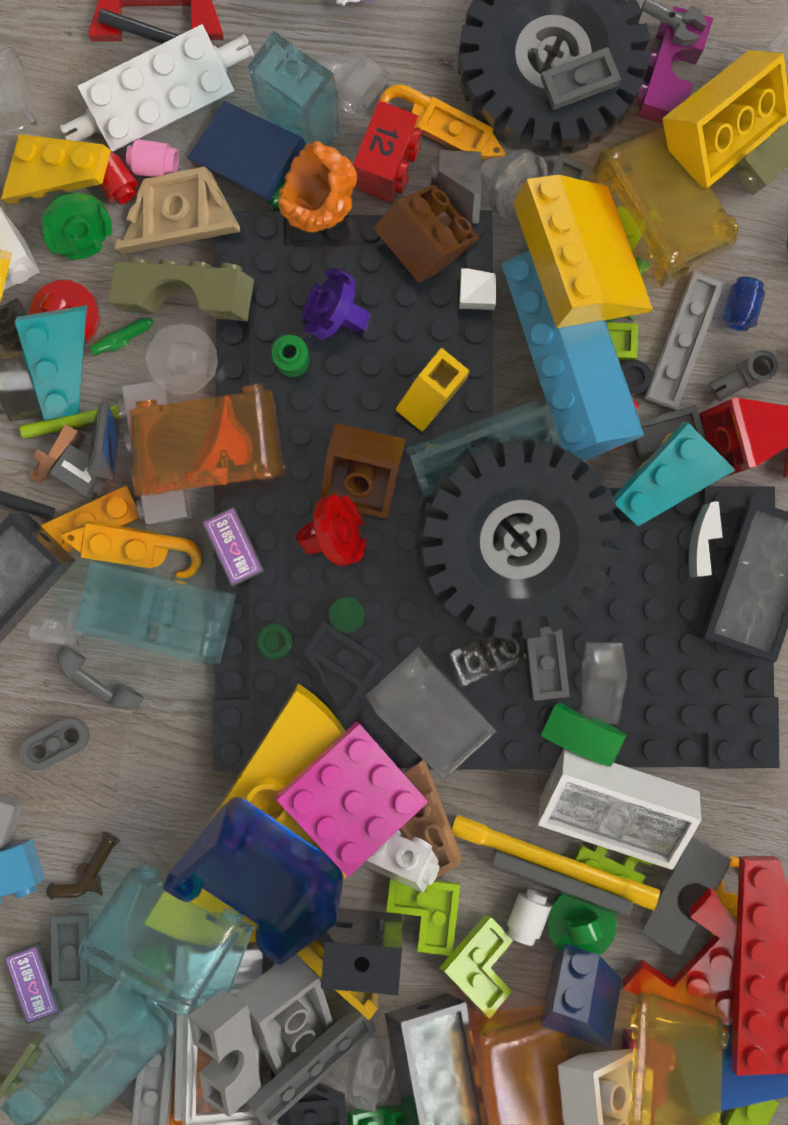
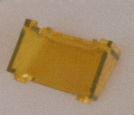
(667, 204)
(675, 1063)

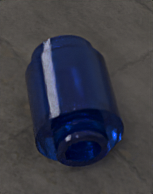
(744, 303)

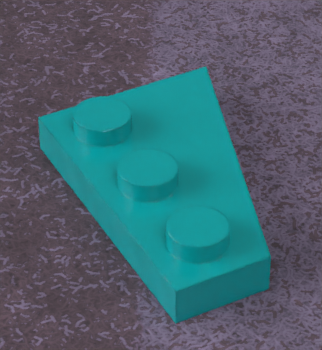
(54, 356)
(671, 475)

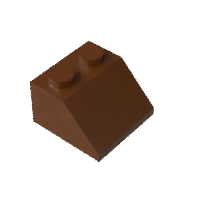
(363, 468)

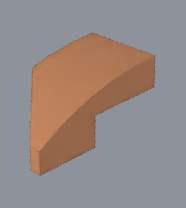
(47, 461)

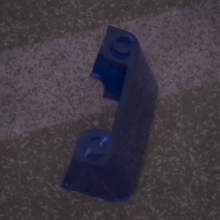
(263, 875)

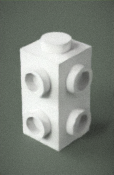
(406, 861)

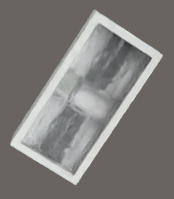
(620, 809)

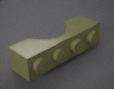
(144, 286)

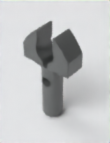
(677, 21)

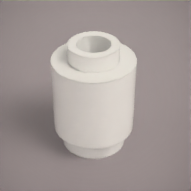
(528, 917)

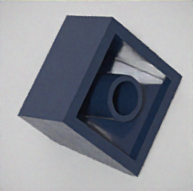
(582, 996)

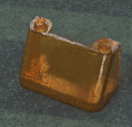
(205, 442)
(521, 1067)

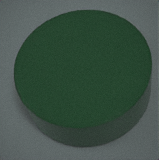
(346, 614)
(274, 641)

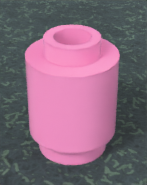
(152, 158)

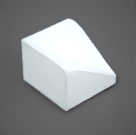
(477, 289)

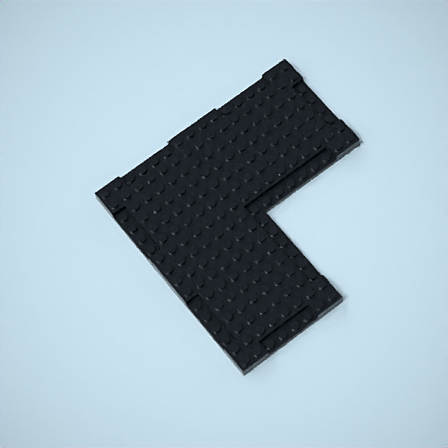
(681, 695)

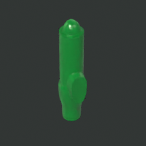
(121, 337)

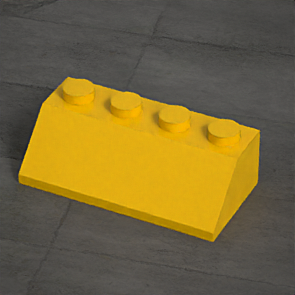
(729, 116)

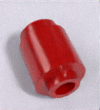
(118, 181)

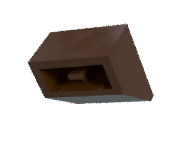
(425, 232)

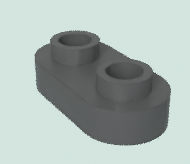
(55, 742)

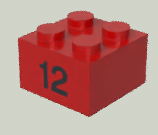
(386, 151)

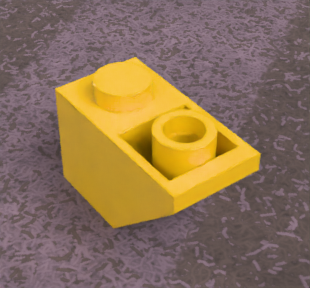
(432, 390)

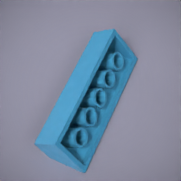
(575, 370)

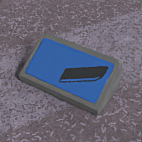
(103, 443)

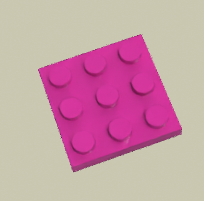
(351, 799)

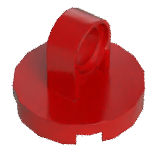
(64, 295)
(334, 531)

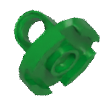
(75, 225)
(580, 925)

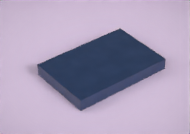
(246, 150)

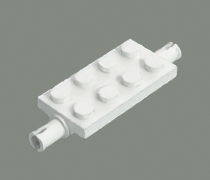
(157, 88)

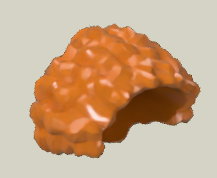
(317, 188)

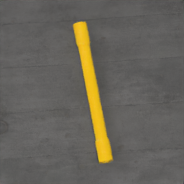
(625, 888)

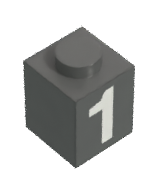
(72, 470)

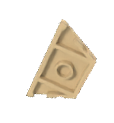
(177, 211)

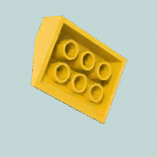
(580, 250)

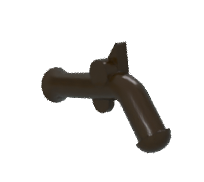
(89, 872)

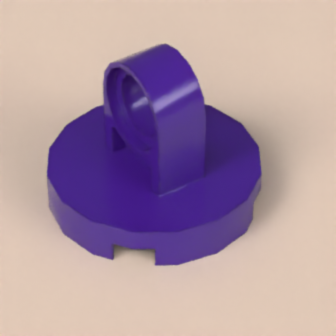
(333, 306)

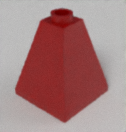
(746, 431)

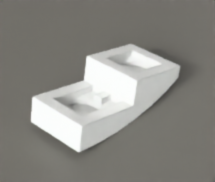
(706, 528)

